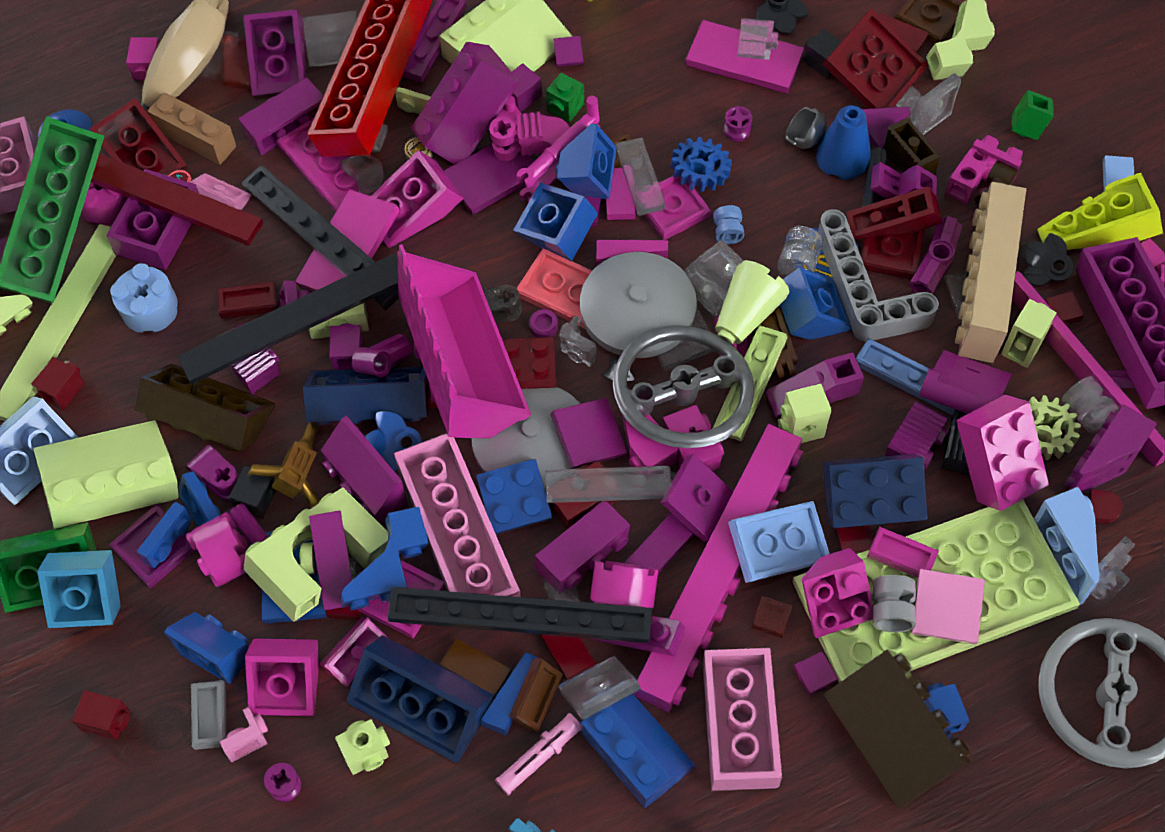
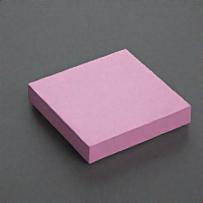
(948, 606)

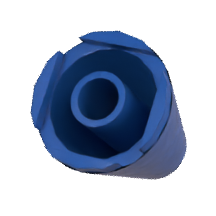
(845, 145)

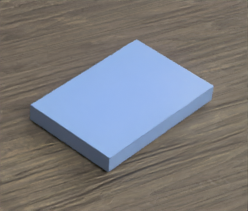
(778, 541)

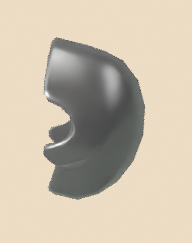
(806, 128)

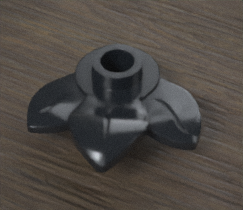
(782, 13)
(1042, 258)

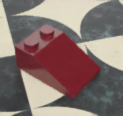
(137, 140)

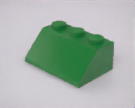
(24, 555)

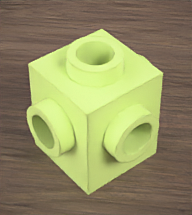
(363, 746)

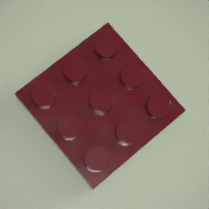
(875, 63)

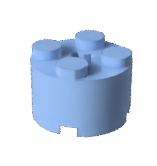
(145, 299)

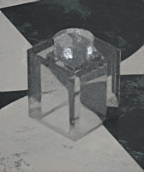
(756, 39)

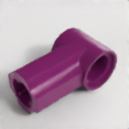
(382, 356)

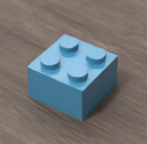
(79, 589)

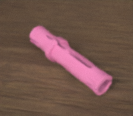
(567, 728)

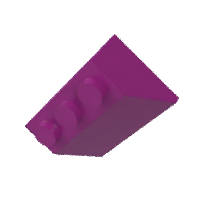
(363, 471)

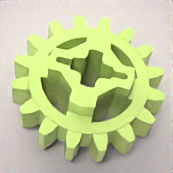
(1049, 422)

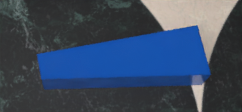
(498, 713)

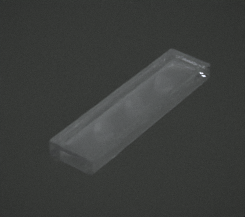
(607, 484)

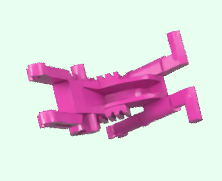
(536, 135)

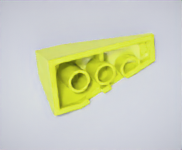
(1117, 214)

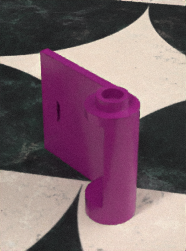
(963, 383)

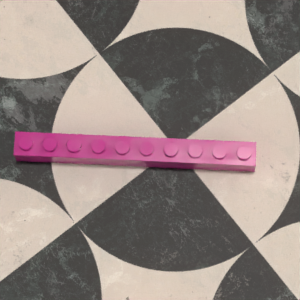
(718, 569)

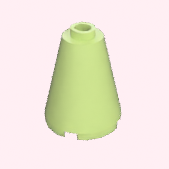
(749, 301)

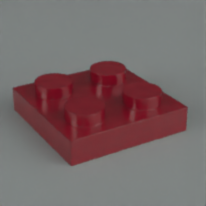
(533, 361)

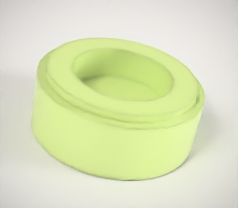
(308, 558)

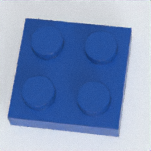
(514, 496)

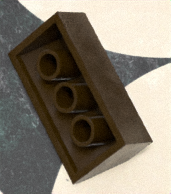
(204, 408)

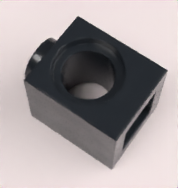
(253, 492)

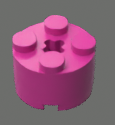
(102, 205)
(220, 549)
(623, 584)

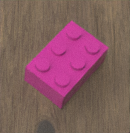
(1003, 452)

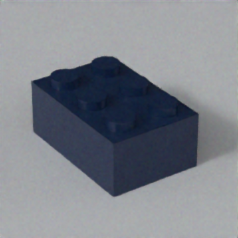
(875, 490)

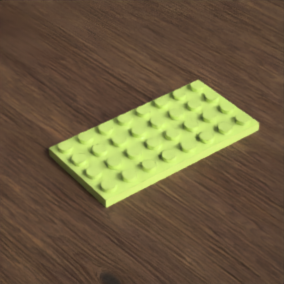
(989, 544)

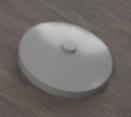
(633, 297)
(528, 438)

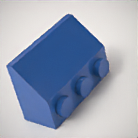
(636, 749)

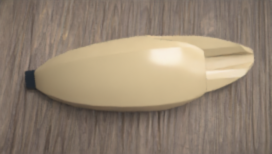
(185, 50)

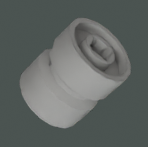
(894, 605)

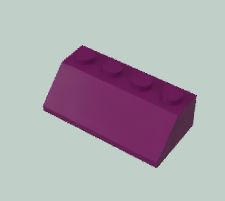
(465, 103)

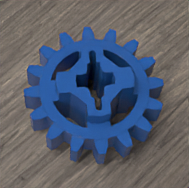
(700, 164)

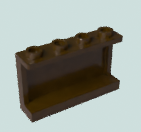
(897, 727)

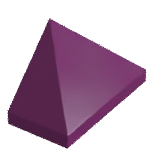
(880, 119)

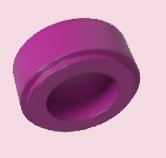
(543, 323)

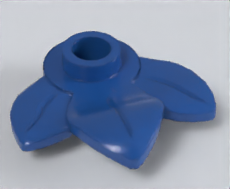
(389, 435)

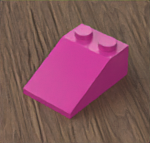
(421, 194)

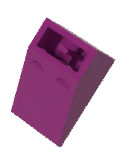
(1111, 449)

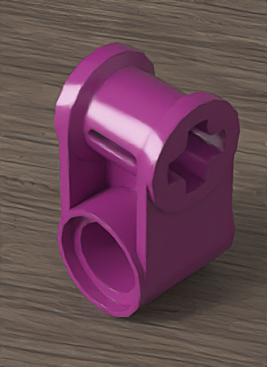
(214, 472)

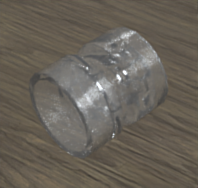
(800, 250)
(1088, 401)

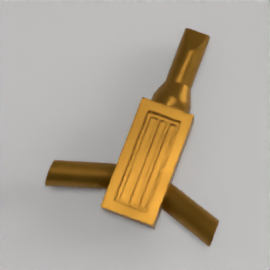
(294, 469)

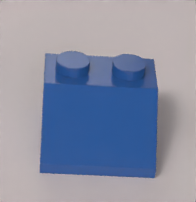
(588, 164)
(556, 220)
(813, 306)
(209, 645)

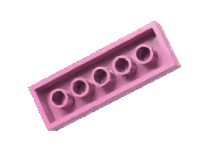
(455, 519)

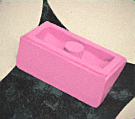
(221, 191)

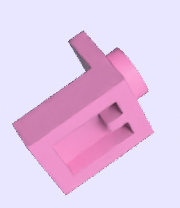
(245, 740)

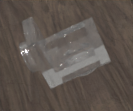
(576, 346)

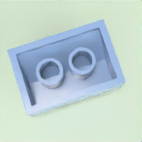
(27, 428)

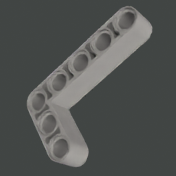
(859, 286)

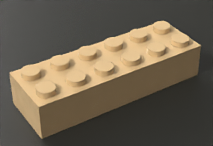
(991, 272)

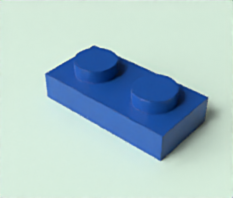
(196, 499)
(159, 542)

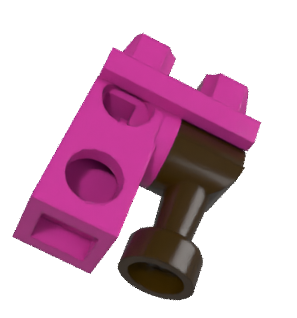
(985, 164)

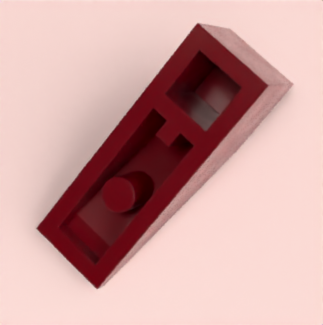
(896, 215)

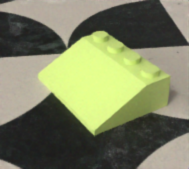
(513, 28)
(106, 474)

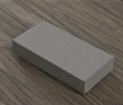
(208, 714)

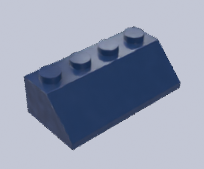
(359, 396)
(418, 697)

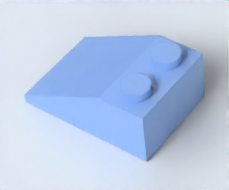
(1070, 532)

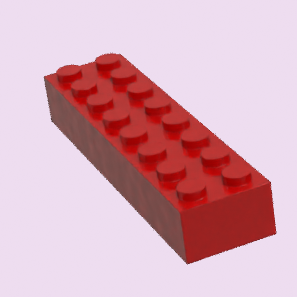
(367, 77)

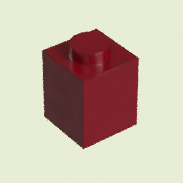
(58, 383)
(101, 715)

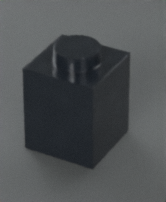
(818, 49)

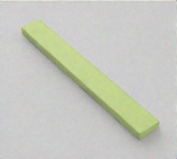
(58, 322)

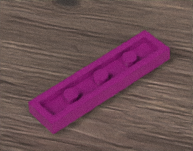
(428, 46)

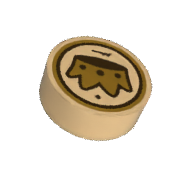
(413, 146)

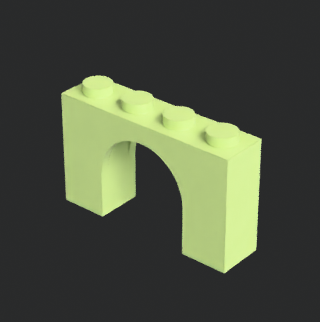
(281, 577)

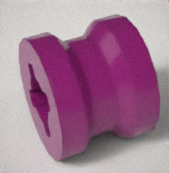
(743, 119)
(286, 788)

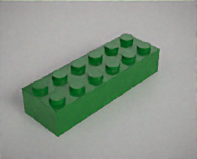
(49, 210)

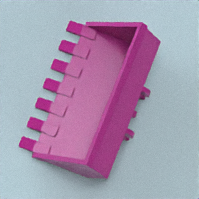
(459, 348)

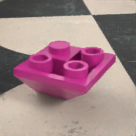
(837, 592)

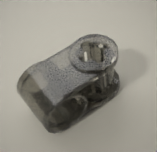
(499, 303)

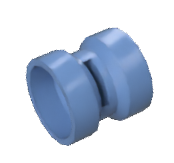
(728, 222)

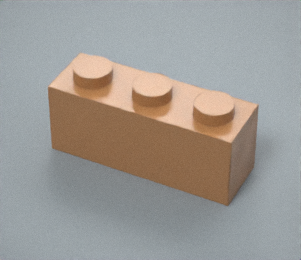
(192, 128)

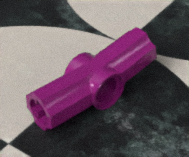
(942, 246)

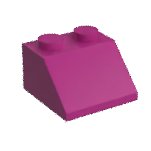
(282, 676)

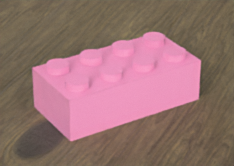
(741, 719)

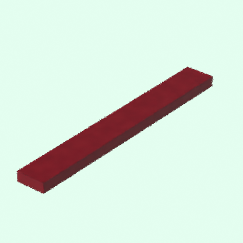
(176, 200)

